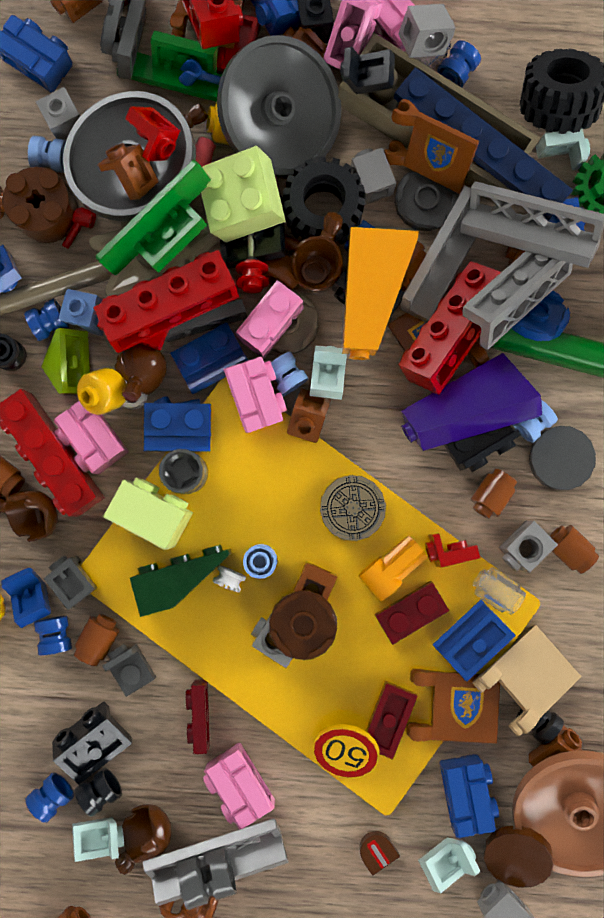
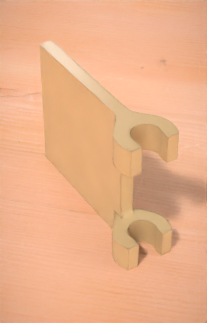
(532, 675)

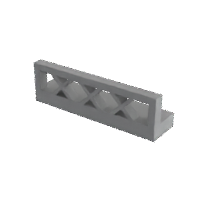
(533, 231)
(439, 263)
(514, 294)
(249, 851)

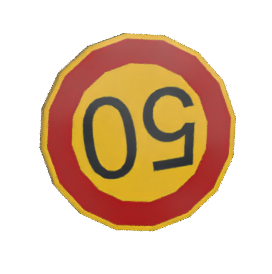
(346, 751)

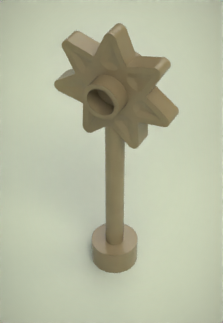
(95, 272)

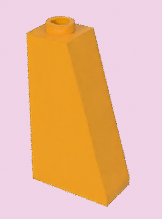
(373, 281)

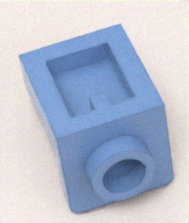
(79, 310)

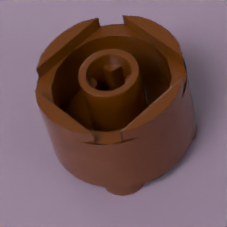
(43, 189)

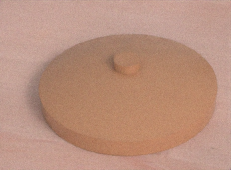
(566, 806)

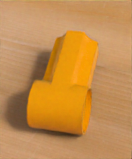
(386, 573)

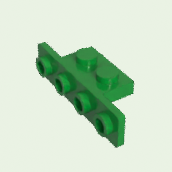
(167, 58)
(161, 226)

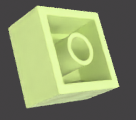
(241, 195)
(148, 513)

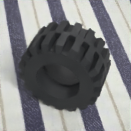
(563, 90)
(317, 178)

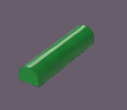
(564, 351)

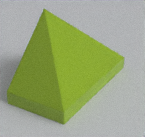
(67, 359)

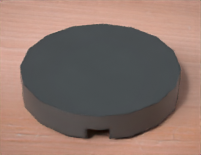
(111, 25)
(423, 202)
(562, 458)

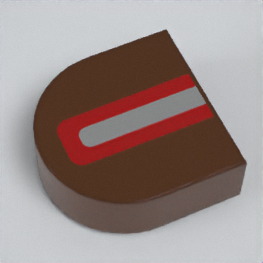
(377, 851)

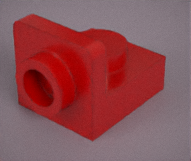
(156, 129)
(457, 551)

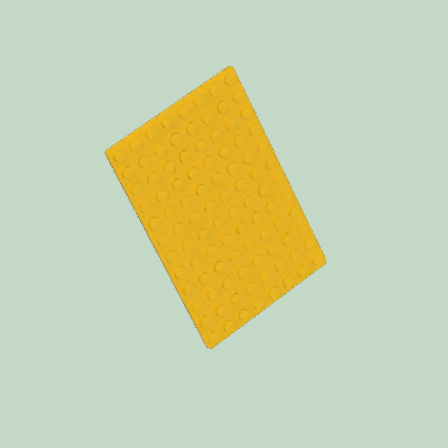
(270, 493)

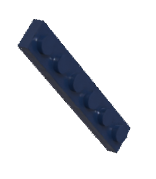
(494, 151)

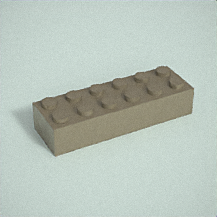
(377, 108)

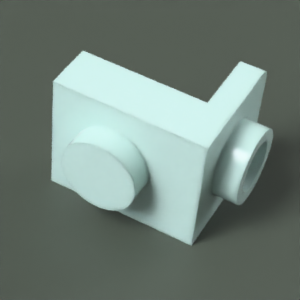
(572, 143)
(328, 372)
(97, 839)
(448, 863)

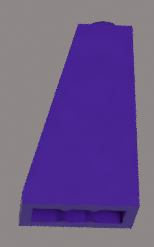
(472, 405)

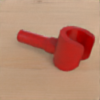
(81, 217)

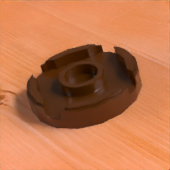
(303, 625)
(518, 856)

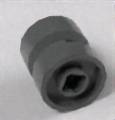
(183, 471)
(194, 881)

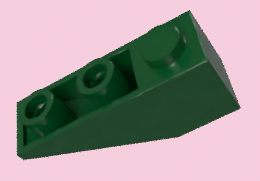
(166, 587)

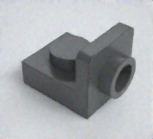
(69, 581)
(129, 668)

